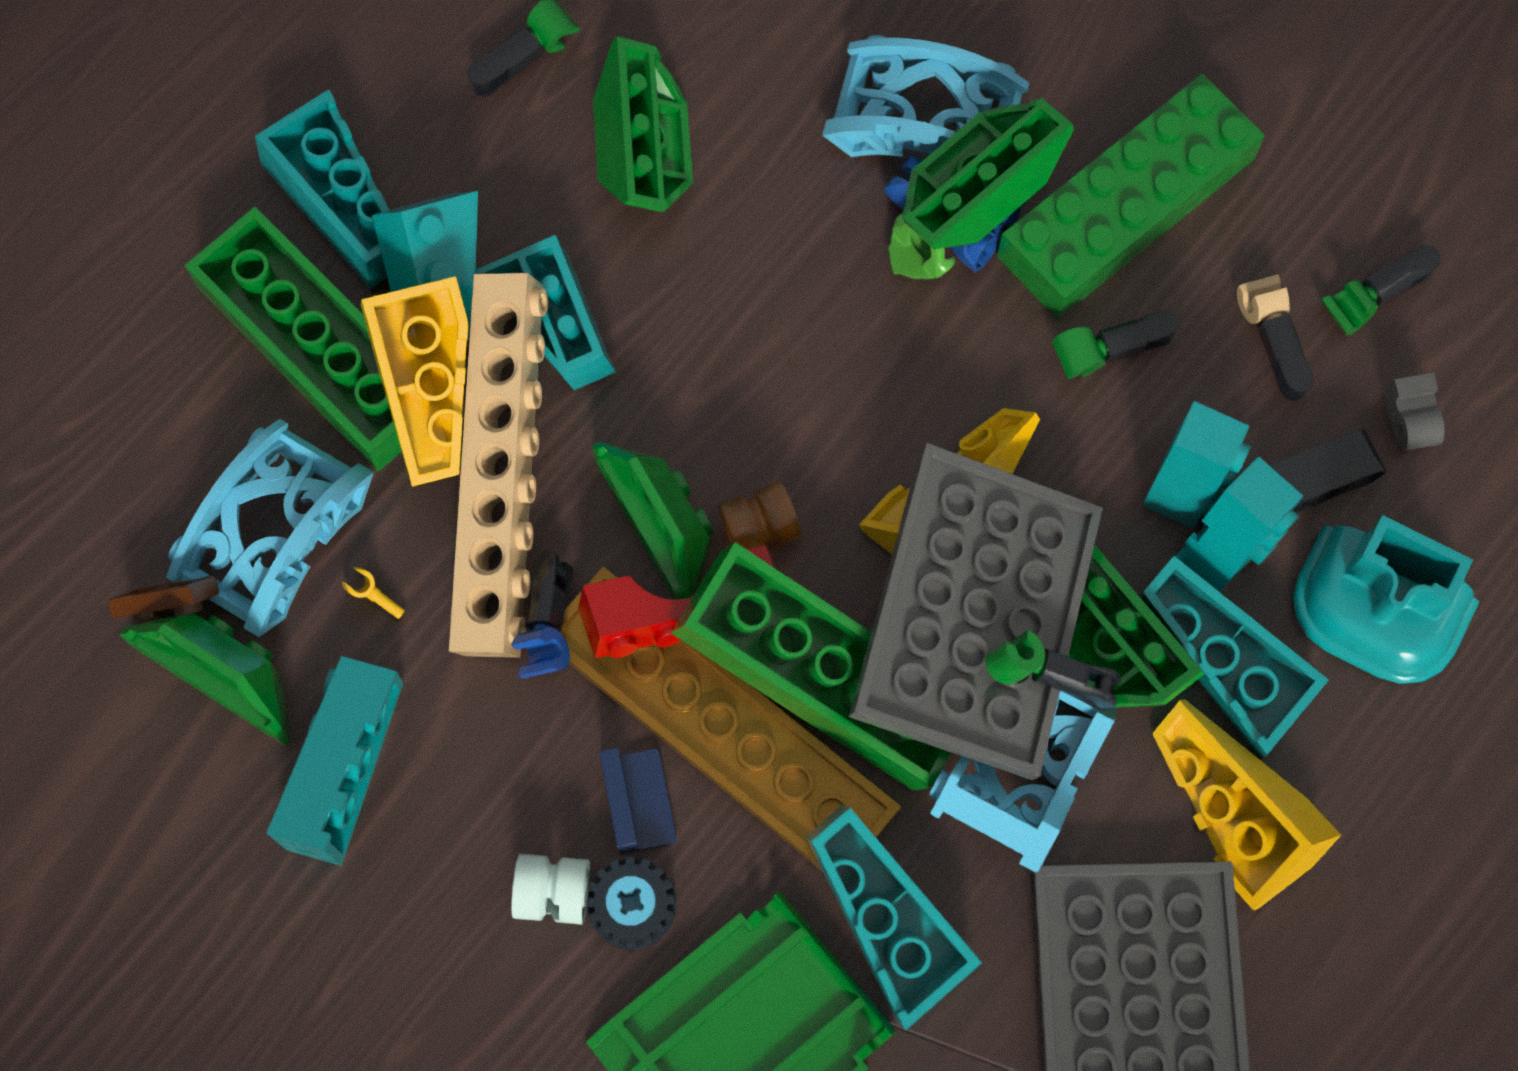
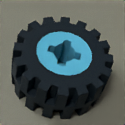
(636, 925)

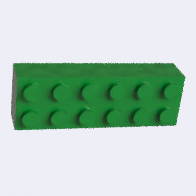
(1129, 196)
(301, 328)
(797, 655)

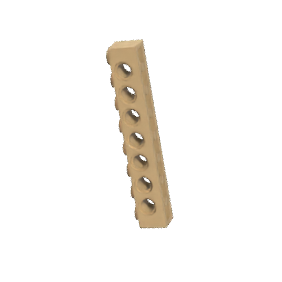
(494, 302)

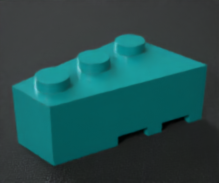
(431, 243)
(569, 326)
(1242, 525)

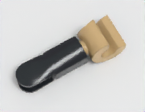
(1269, 303)

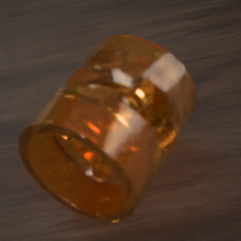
(760, 520)

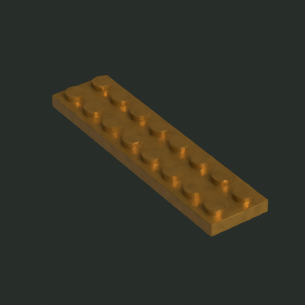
(731, 734)

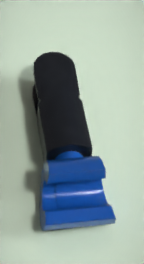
(544, 619)

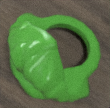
(912, 255)

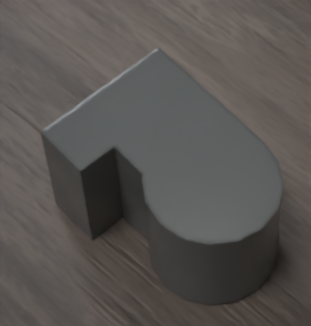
(1414, 412)

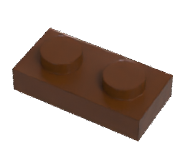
(149, 601)

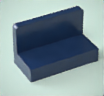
(638, 800)

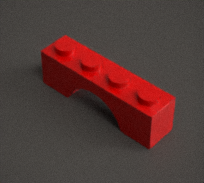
(626, 617)

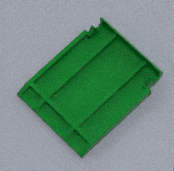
(749, 1001)

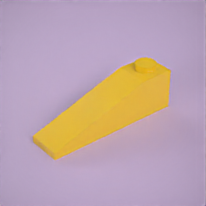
(421, 362)
(994, 443)
(1243, 806)

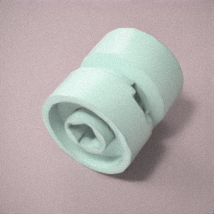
(550, 889)

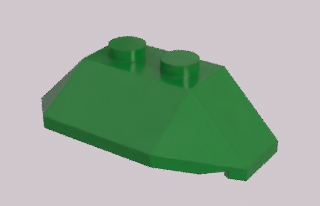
(641, 128)
(984, 172)
(659, 514)
(1126, 636)
(217, 666)

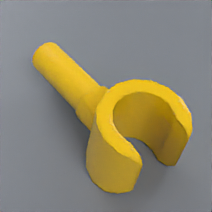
(374, 594)

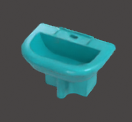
(1385, 600)

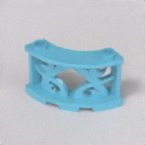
(958, 69)
(273, 587)
(1027, 829)

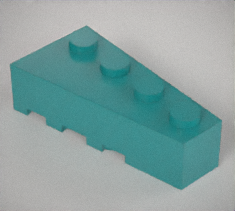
(328, 181)
(1198, 465)
(1245, 667)
(337, 761)
(896, 926)

